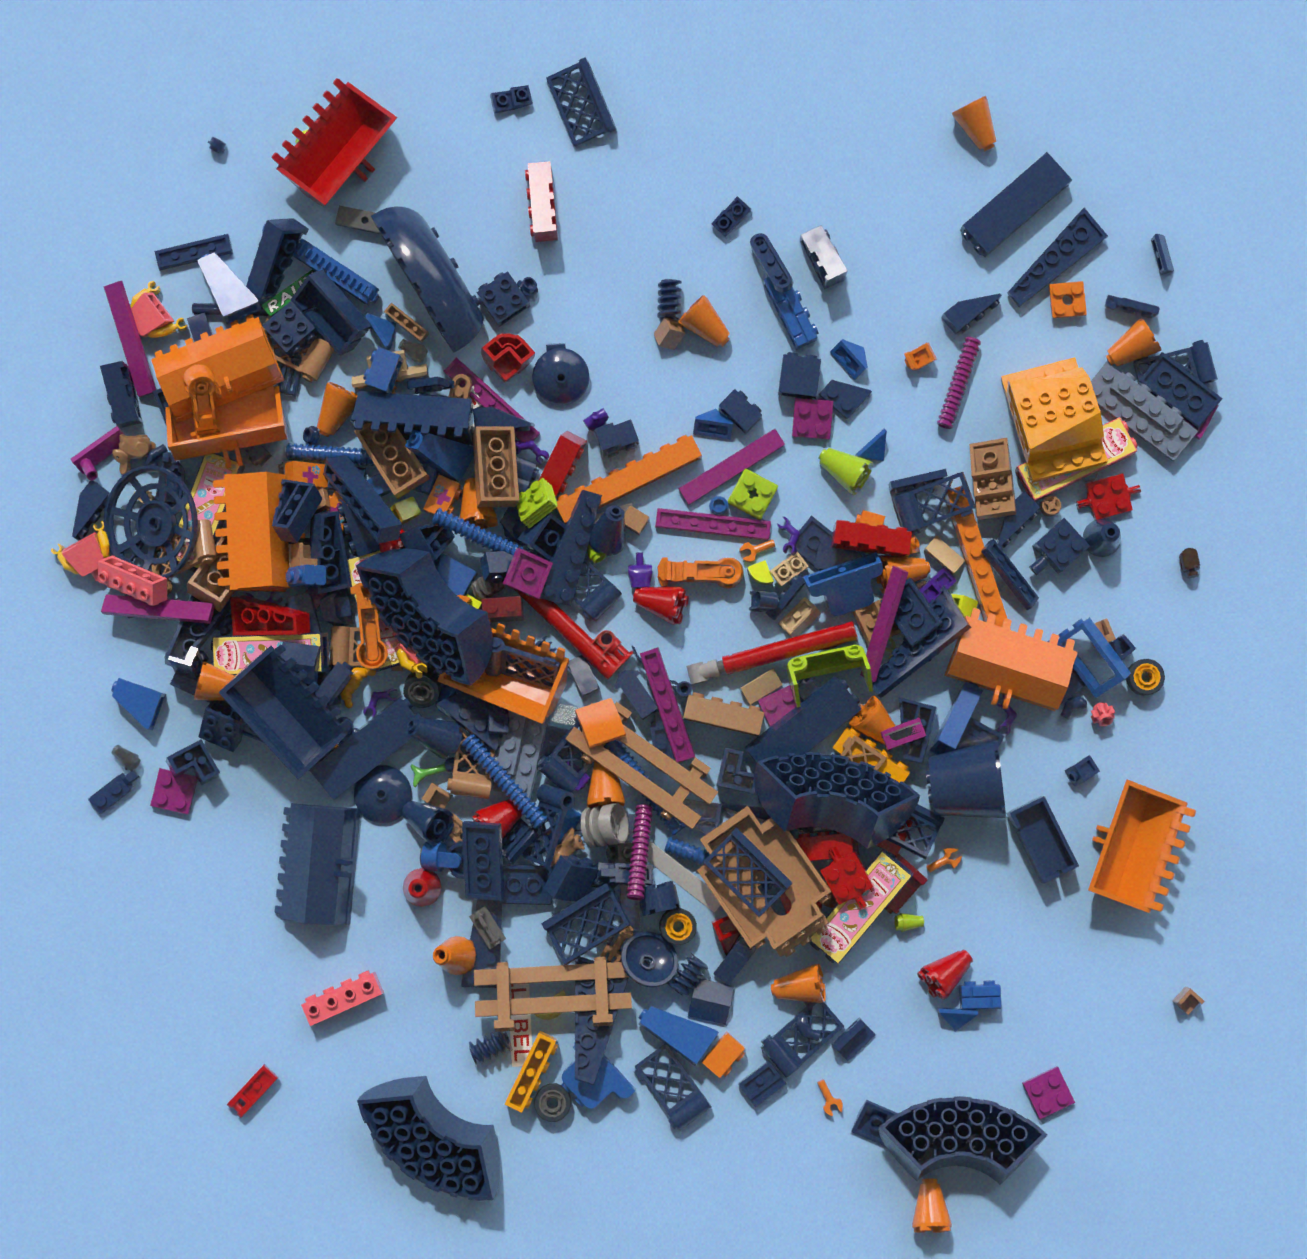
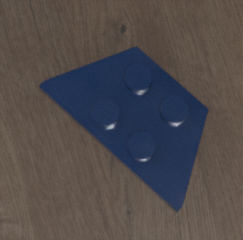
(471, 715)

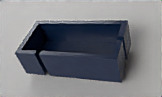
(334, 313)
(1042, 839)

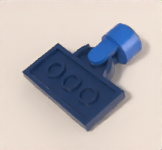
(474, 858)

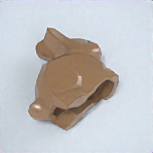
(132, 448)

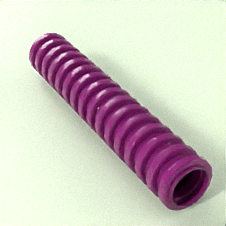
(959, 379)
(639, 852)

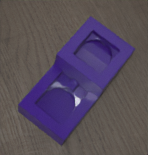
(932, 587)

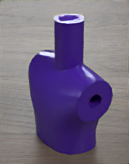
(596, 419)
(640, 573)

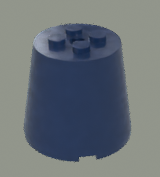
(967, 782)

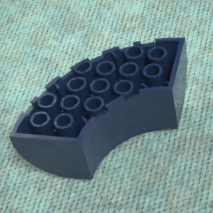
(431, 274)
(428, 613)
(833, 796)
(961, 1134)
(431, 1140)

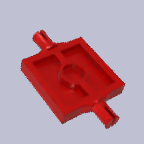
(1108, 496)
(847, 878)

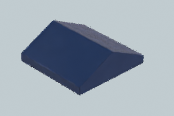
(306, 657)
(711, 1001)
(869, 1120)

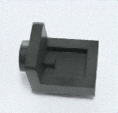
(619, 853)

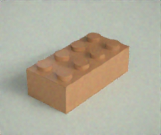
(393, 460)
(495, 467)
(204, 581)
(723, 715)

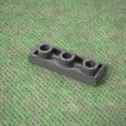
(354, 219)

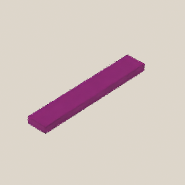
(130, 338)
(488, 397)
(731, 466)
(713, 524)
(166, 610)
(885, 619)
(667, 705)

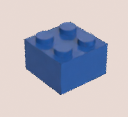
(383, 370)

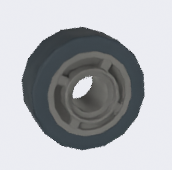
(419, 697)
(548, 1113)

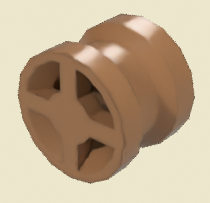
(1053, 503)

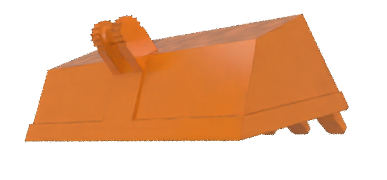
(237, 357)
(241, 424)
(254, 550)
(1012, 662)
(515, 694)
(1139, 847)

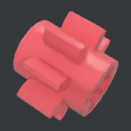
(1102, 714)

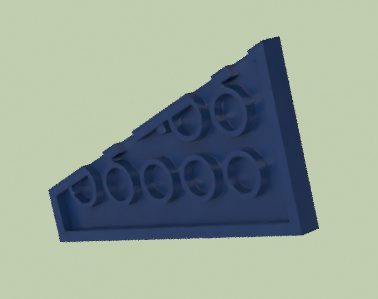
(909, 659)
(590, 1039)

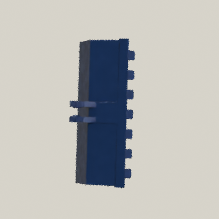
(429, 414)
(285, 710)
(318, 864)

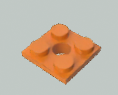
(1075, 291)

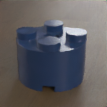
(660, 898)

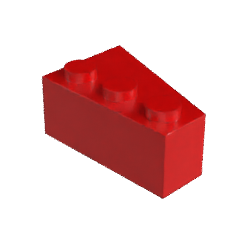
(563, 460)

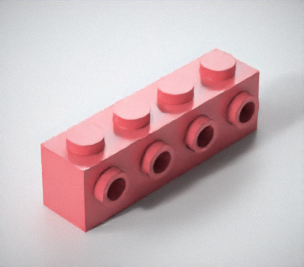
(132, 580)
(343, 998)

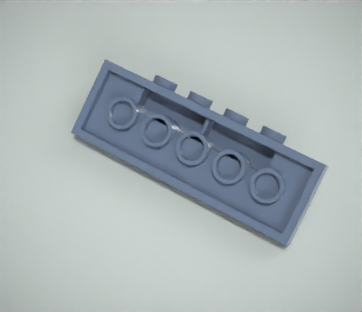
(1142, 411)
(521, 750)

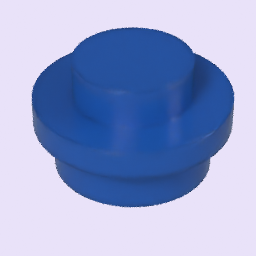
(718, 505)

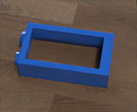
(1106, 651)

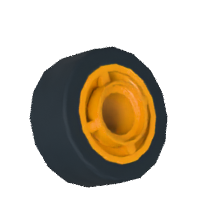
(1155, 673)
(688, 930)

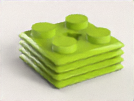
(536, 502)
(757, 505)

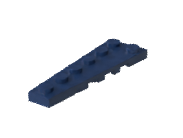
(1071, 245)
(571, 550)
(485, 957)

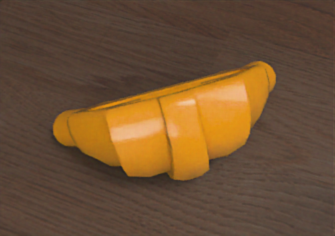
(354, 683)

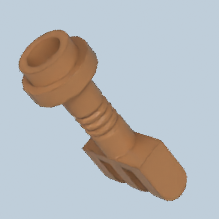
(614, 950)

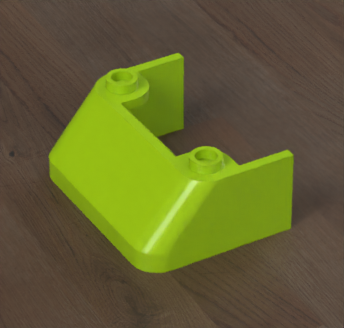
(826, 663)

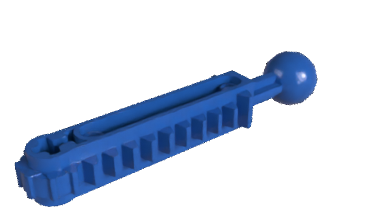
(338, 273)

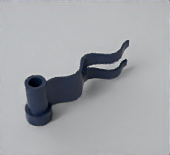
(684, 684)

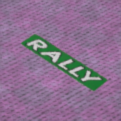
(283, 298)

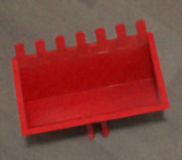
(334, 143)

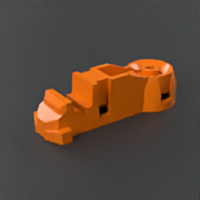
(203, 409)
(701, 572)
(368, 624)

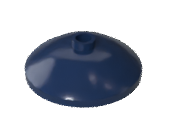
(560, 362)
(396, 789)
(653, 950)

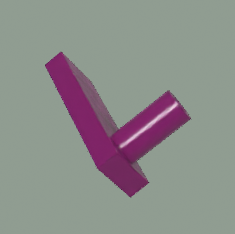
(97, 452)

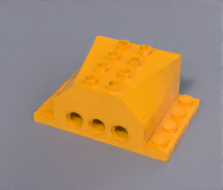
(1056, 419)

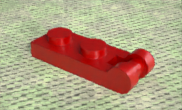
(253, 1090)

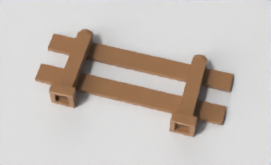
(688, 780)
(504, 1006)

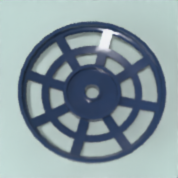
(146, 517)

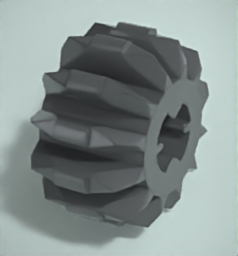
(486, 589)

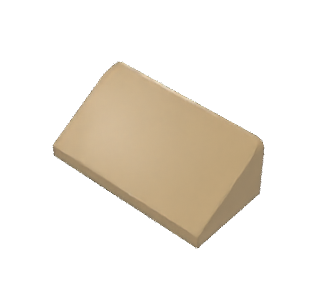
(944, 555)
(799, 618)
(761, 686)

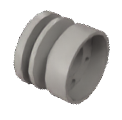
(604, 825)

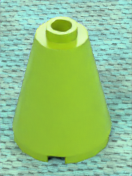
(846, 468)

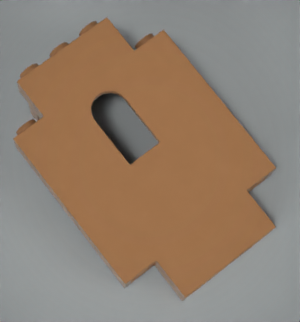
(786, 854)

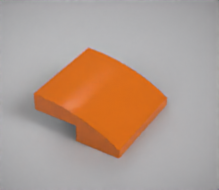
(600, 723)

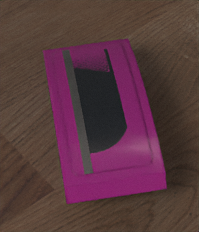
(903, 734)

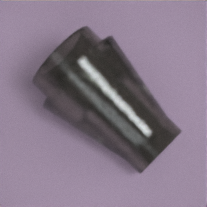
(414, 350)
(126, 758)

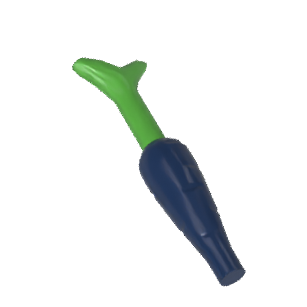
(448, 765)

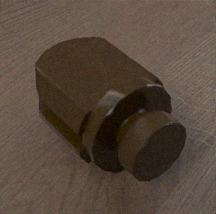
(1190, 562)

